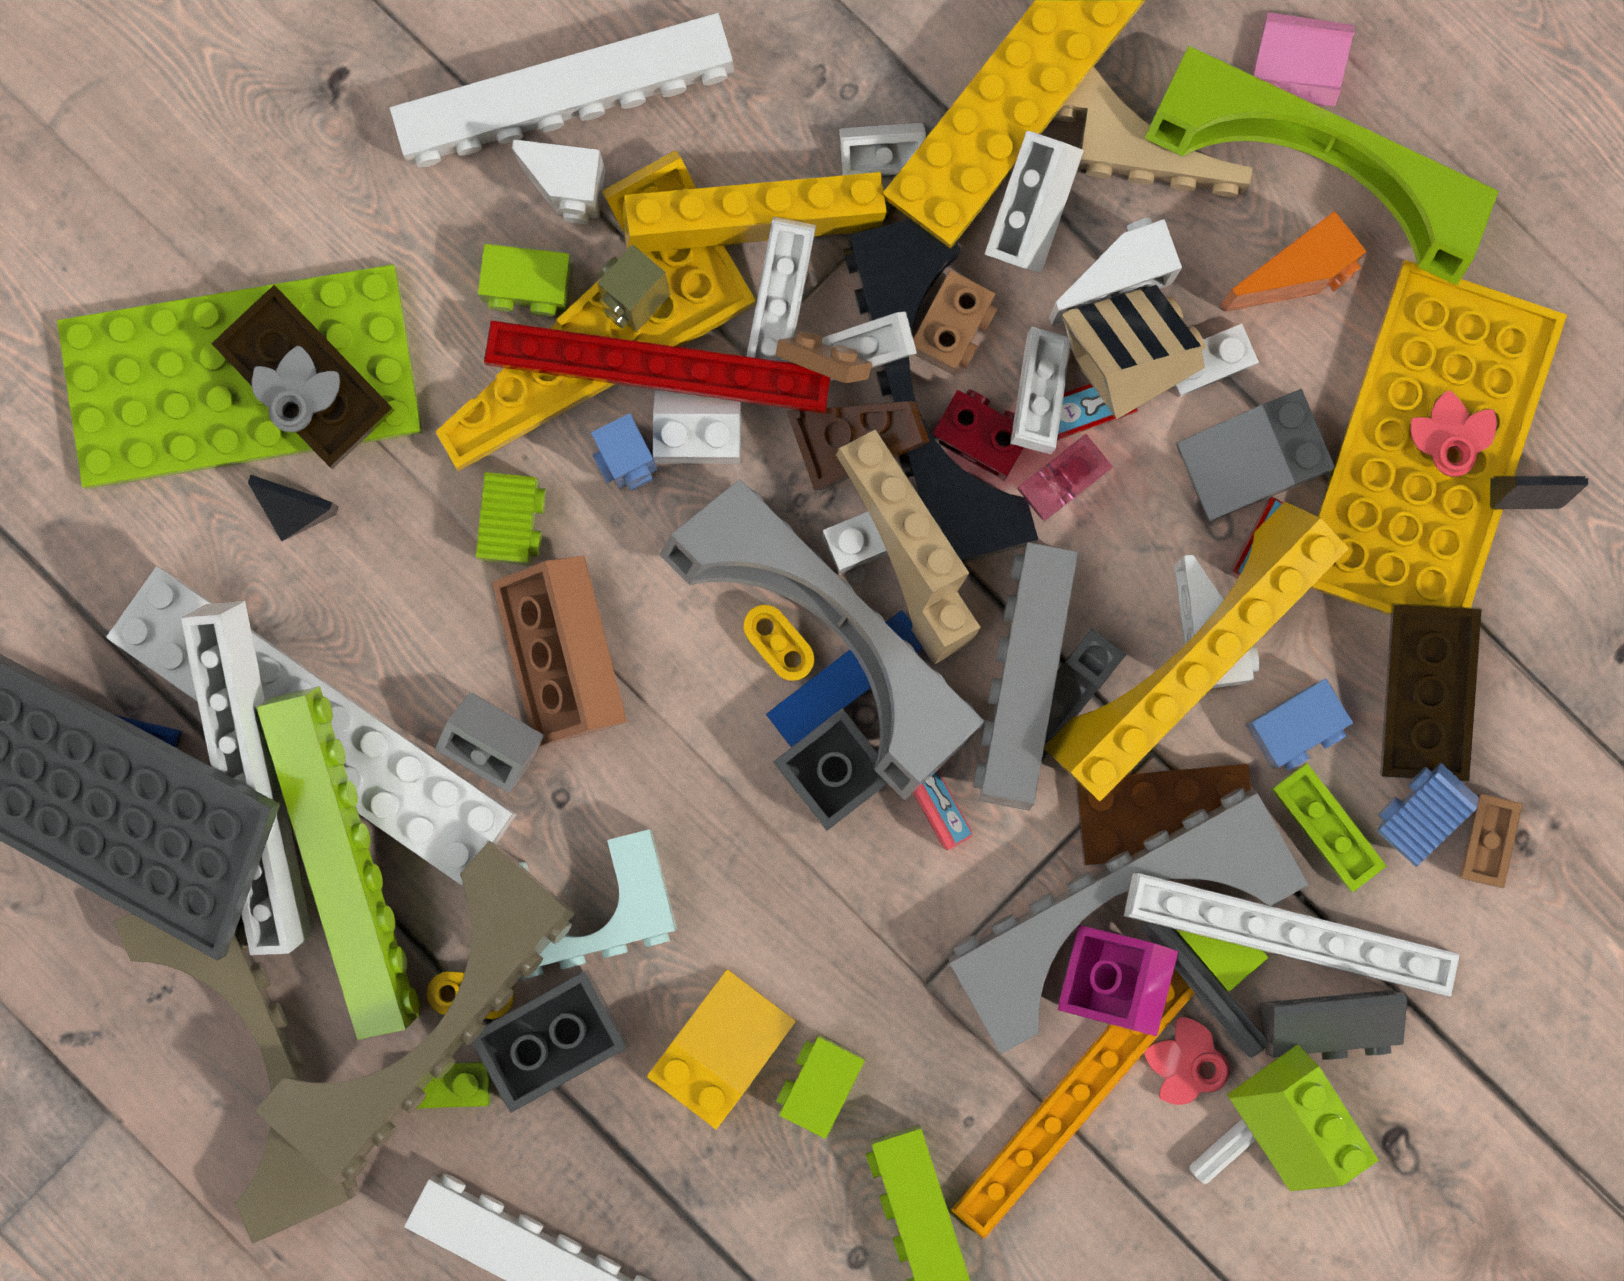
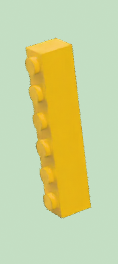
(746, 211)

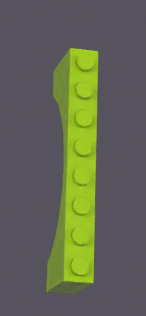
(1433, 204)

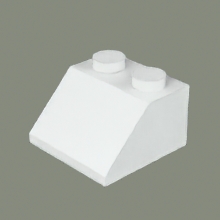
(565, 177)
(695, 429)

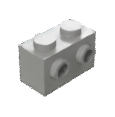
(493, 741)

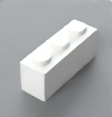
(1034, 201)

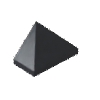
(290, 509)

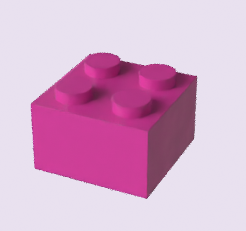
(1117, 980)

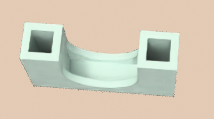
(641, 911)

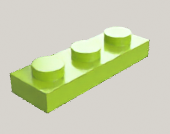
(1328, 827)

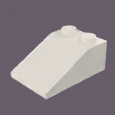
(1133, 262)
(1197, 603)

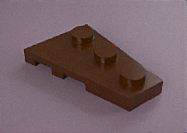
(823, 434)

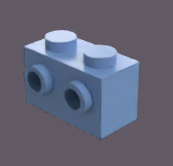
(623, 454)

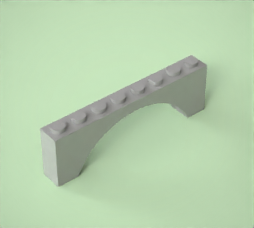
(749, 544)
(1226, 846)

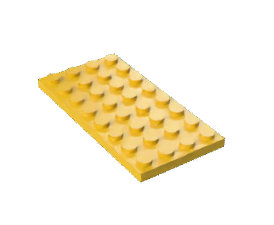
(1404, 521)

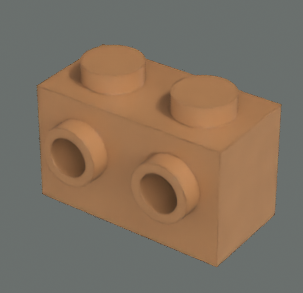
(953, 322)

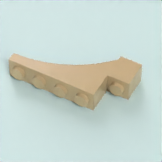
(1116, 145)
(917, 548)

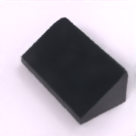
(1534, 491)

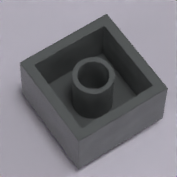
(832, 769)

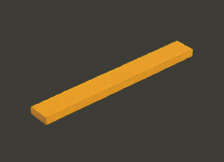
(1059, 1117)

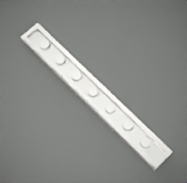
(1291, 934)

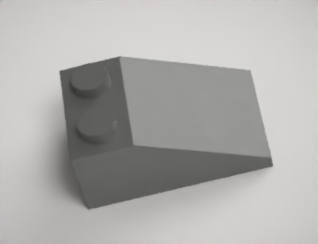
(1255, 455)

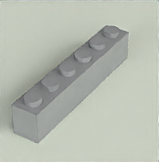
(1027, 676)

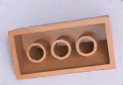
(559, 650)

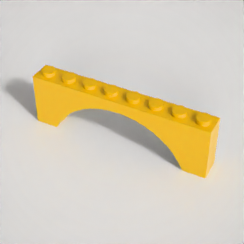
(1284, 563)

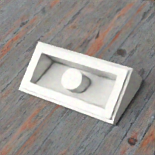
(879, 147)

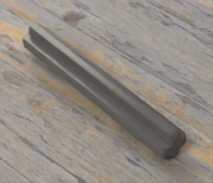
(1209, 990)

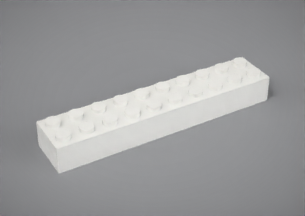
(395, 779)

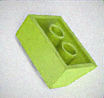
(1302, 1124)

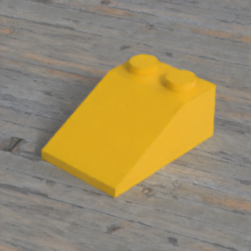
(721, 1049)

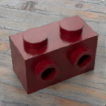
(978, 433)

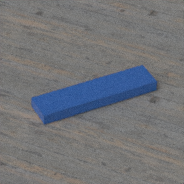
(830, 690)

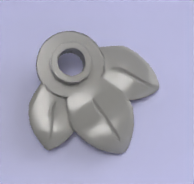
(297, 384)

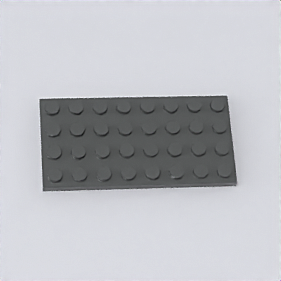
(126, 812)

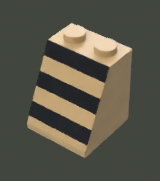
(1133, 347)

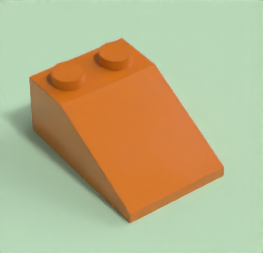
(1306, 267)

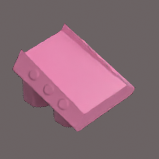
(1304, 56)

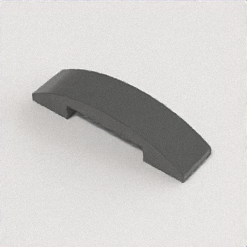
(1080, 678)

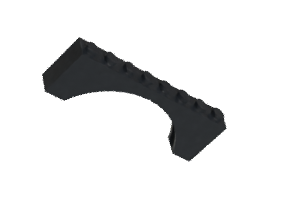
(895, 274)

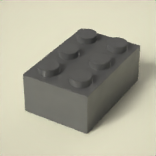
(549, 1041)

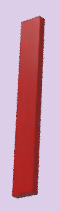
(656, 366)

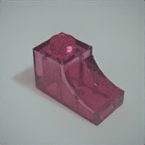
(1065, 478)

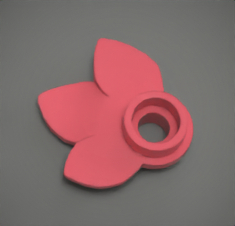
(1453, 428)
(1181, 1060)

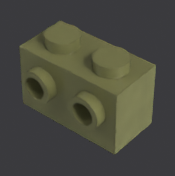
(632, 288)

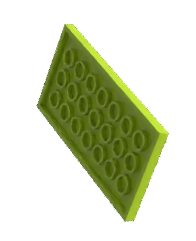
(164, 401)

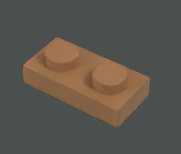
(835, 361)
(1490, 841)

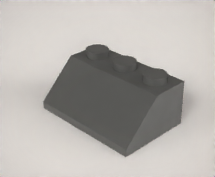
(1336, 1024)

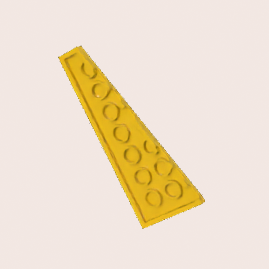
(704, 295)

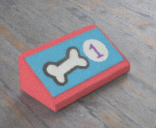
(942, 812)

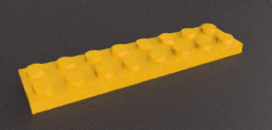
(1012, 93)

